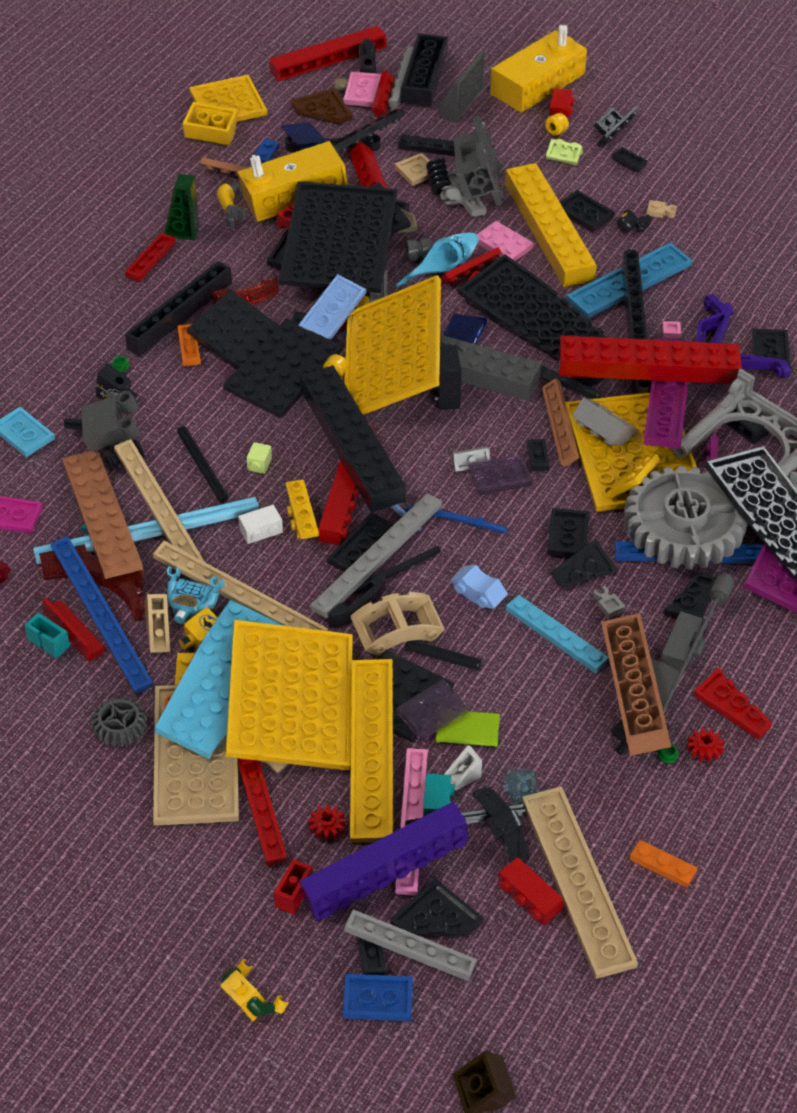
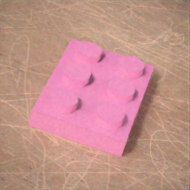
(361, 89)
(506, 239)

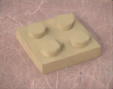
(413, 169)

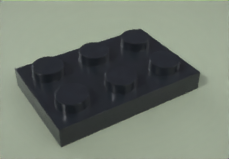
(586, 211)
(771, 344)
(567, 532)

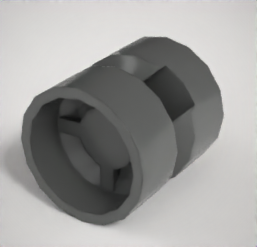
(417, 250)

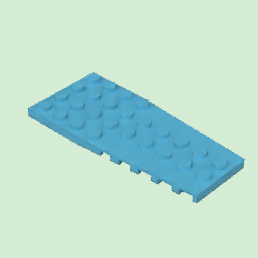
(199, 704)

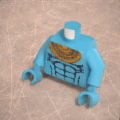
(189, 597)

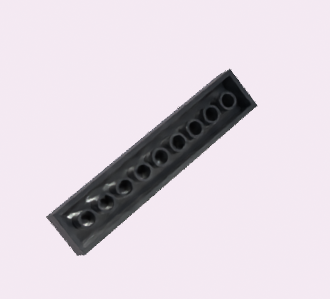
(352, 439)

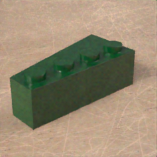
(183, 211)

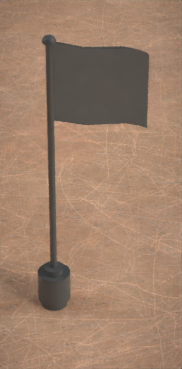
(666, 676)

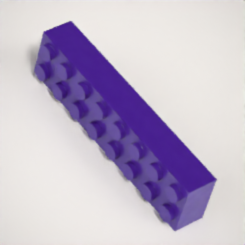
(384, 861)

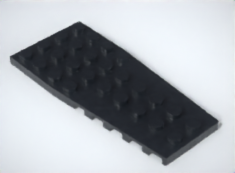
(526, 305)
(762, 498)

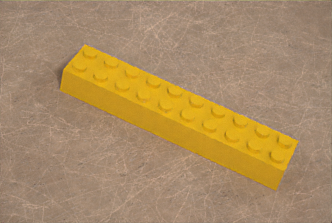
(550, 225)

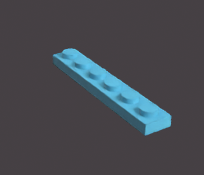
(557, 634)

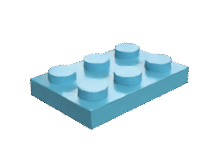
(24, 432)

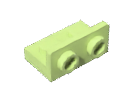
(564, 151)

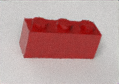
(530, 891)

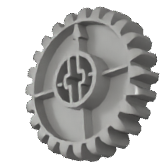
(683, 518)

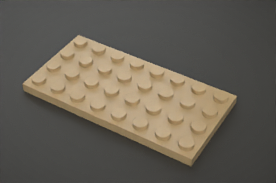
(188, 784)

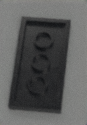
(359, 542)

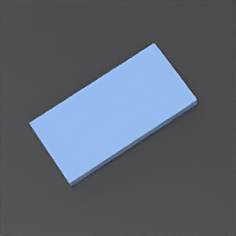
(333, 307)

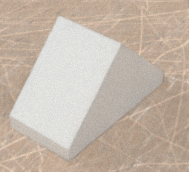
(465, 768)

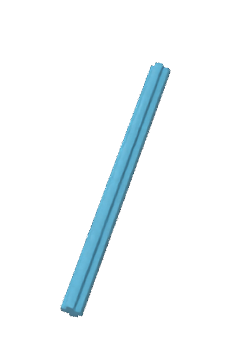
(189, 520)

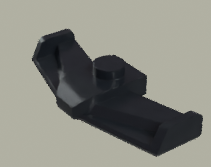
(503, 823)

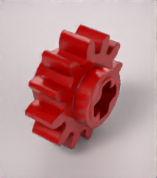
(705, 745)
(326, 822)

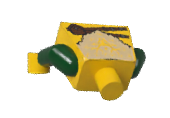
(246, 996)

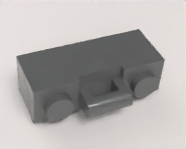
(681, 640)

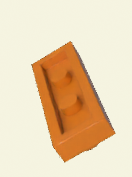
(188, 346)
(663, 863)

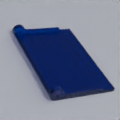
(304, 134)
(466, 328)

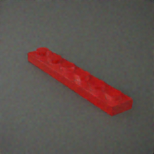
(262, 812)

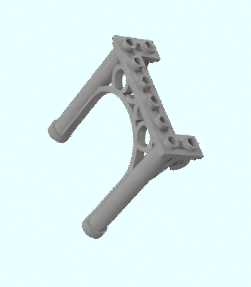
(742, 396)

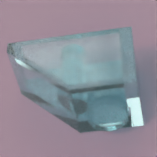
(520, 783)

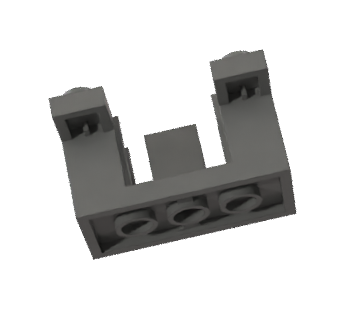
(477, 159)

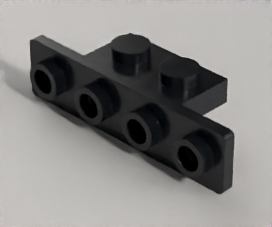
(610, 123)

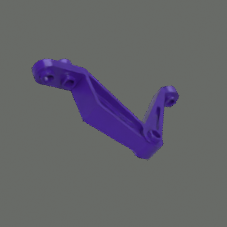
(720, 322)

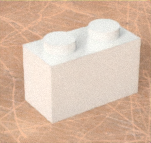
(260, 524)

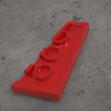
(728, 701)

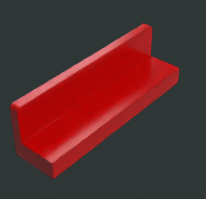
(366, 165)
(77, 632)

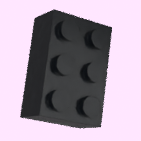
(449, 389)

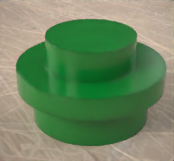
(120, 363)
(669, 754)

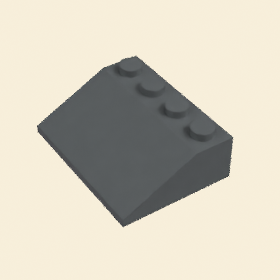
(464, 90)

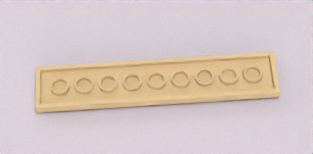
(579, 883)

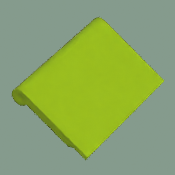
(472, 729)

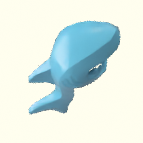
(445, 255)

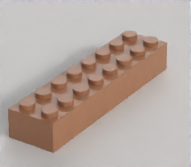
(635, 685)

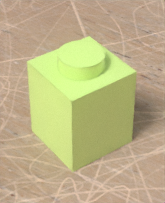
(259, 458)

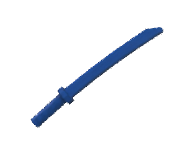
(479, 523)

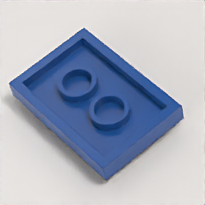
(378, 997)

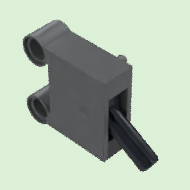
(104, 421)

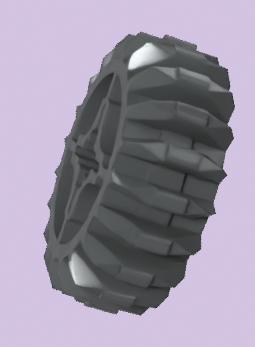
(119, 721)

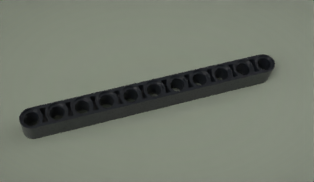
(634, 307)

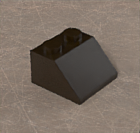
(484, 1083)

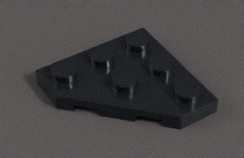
(437, 913)

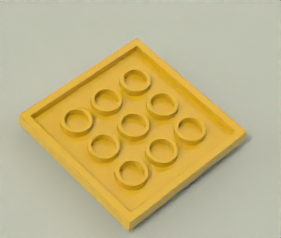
(231, 93)

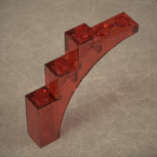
(125, 586)

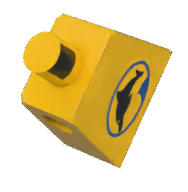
(197, 628)

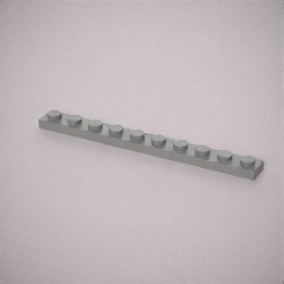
(376, 555)

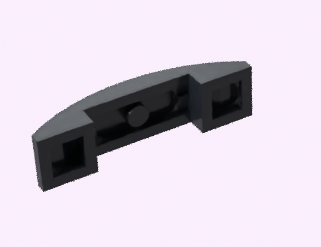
(341, 614)

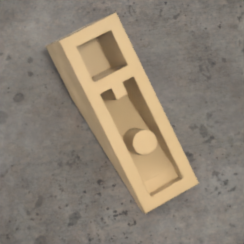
(157, 623)

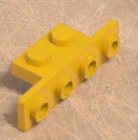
(300, 510)

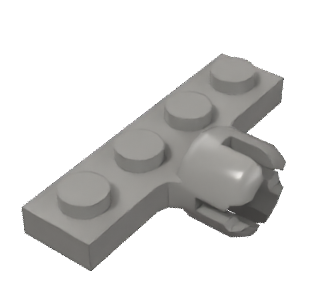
(453, 195)

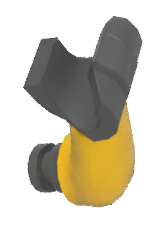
(225, 196)

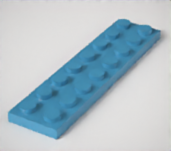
(609, 289)

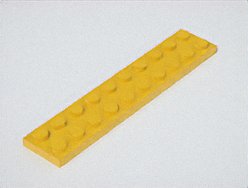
(371, 750)

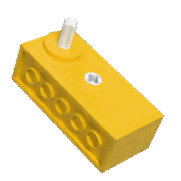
(538, 69)
(274, 184)

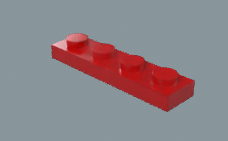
(383, 94)
(150, 257)
(465, 269)

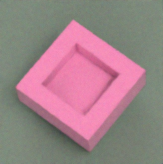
(671, 330)

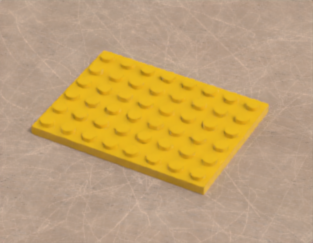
(394, 346)
(609, 464)
(290, 695)

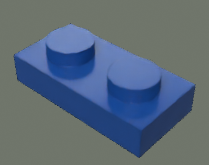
(267, 150)

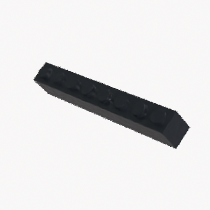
(177, 308)

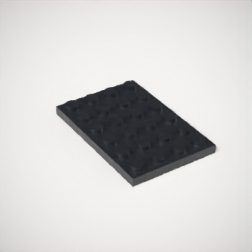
(274, 369)

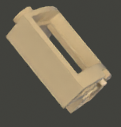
(394, 604)

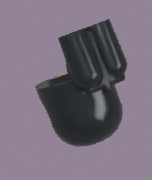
(630, 221)

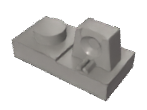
(463, 458)

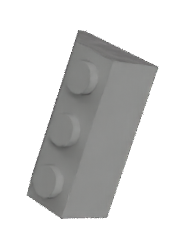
(604, 422)

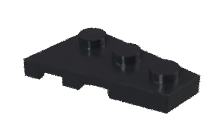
(583, 565)
(694, 598)

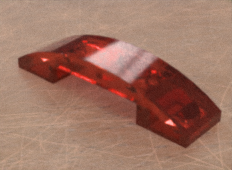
(253, 294)

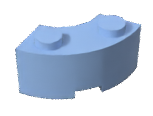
(479, 587)

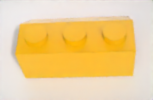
(210, 123)

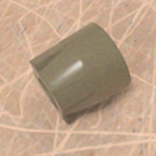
(341, 84)

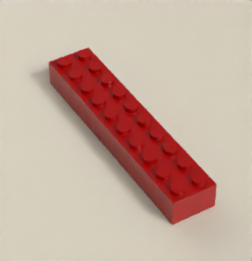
(649, 359)

